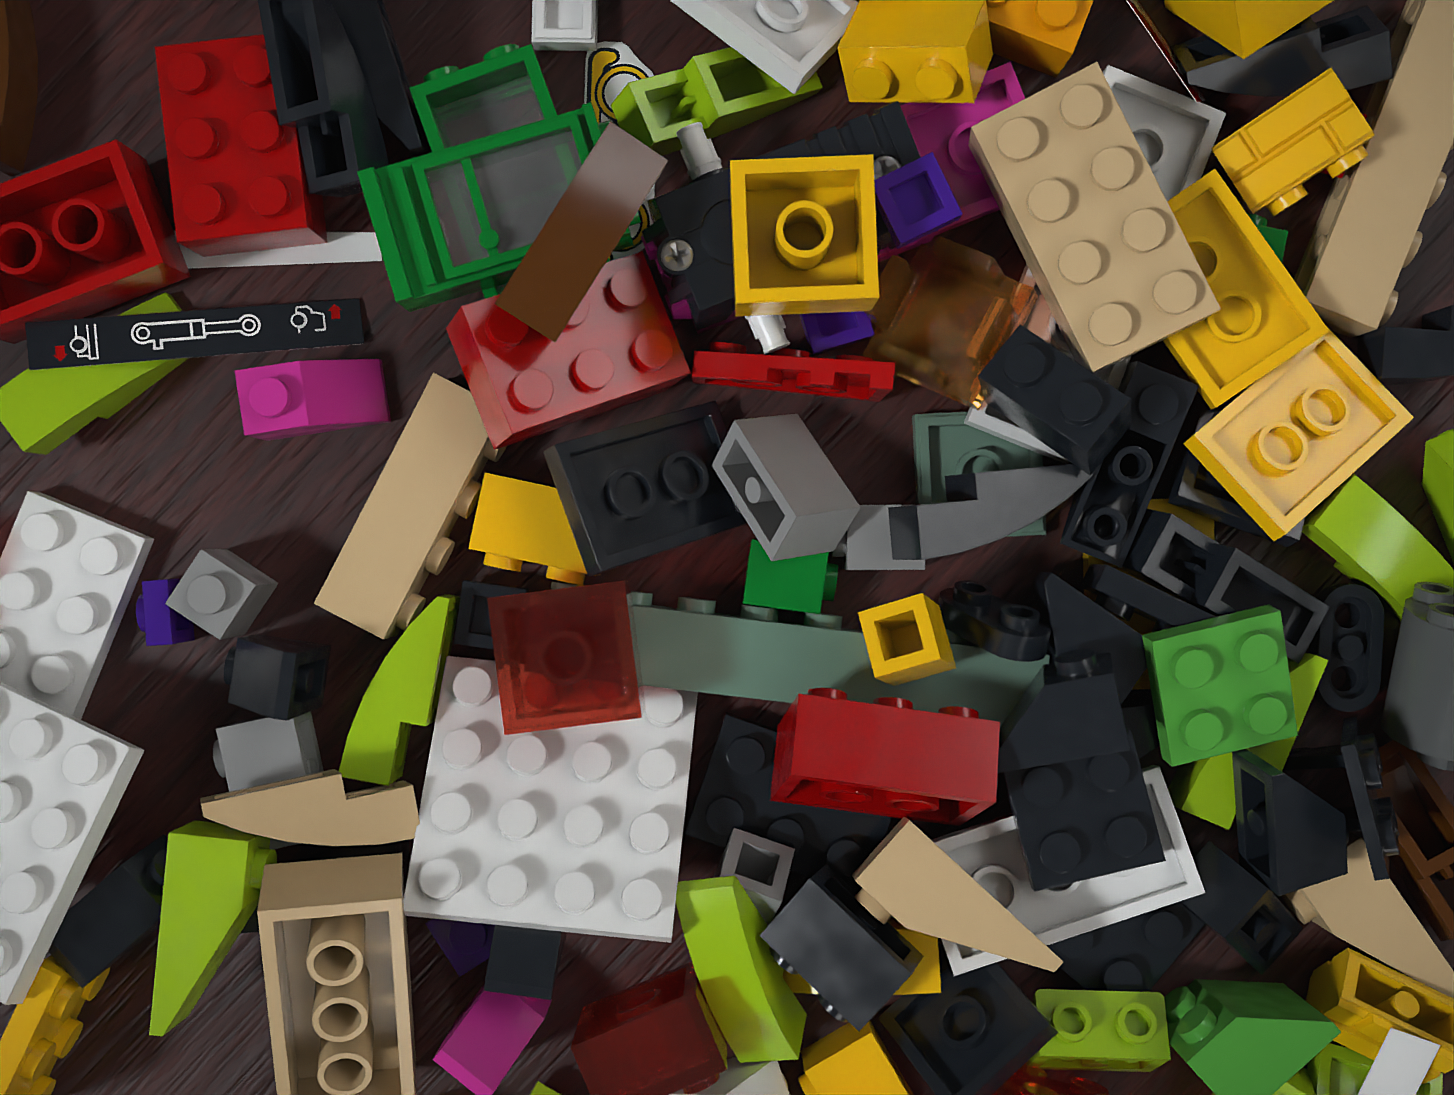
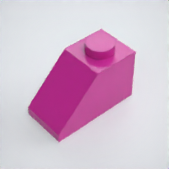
(311, 397)
(490, 1038)

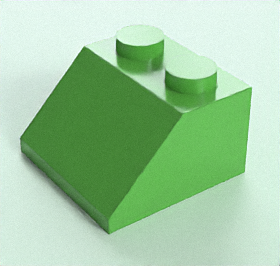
(1244, 1033)

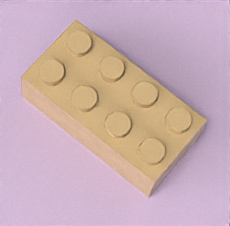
(1091, 220)
(338, 976)

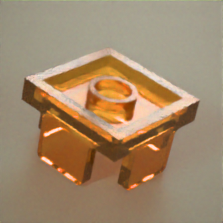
(946, 317)

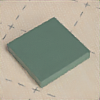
(950, 447)

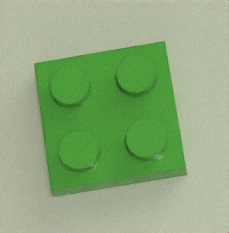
(1220, 685)

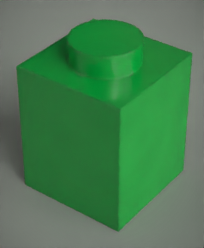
(789, 583)

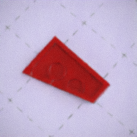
(793, 372)

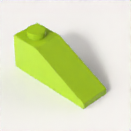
(206, 902)

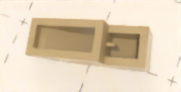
(318, 811)

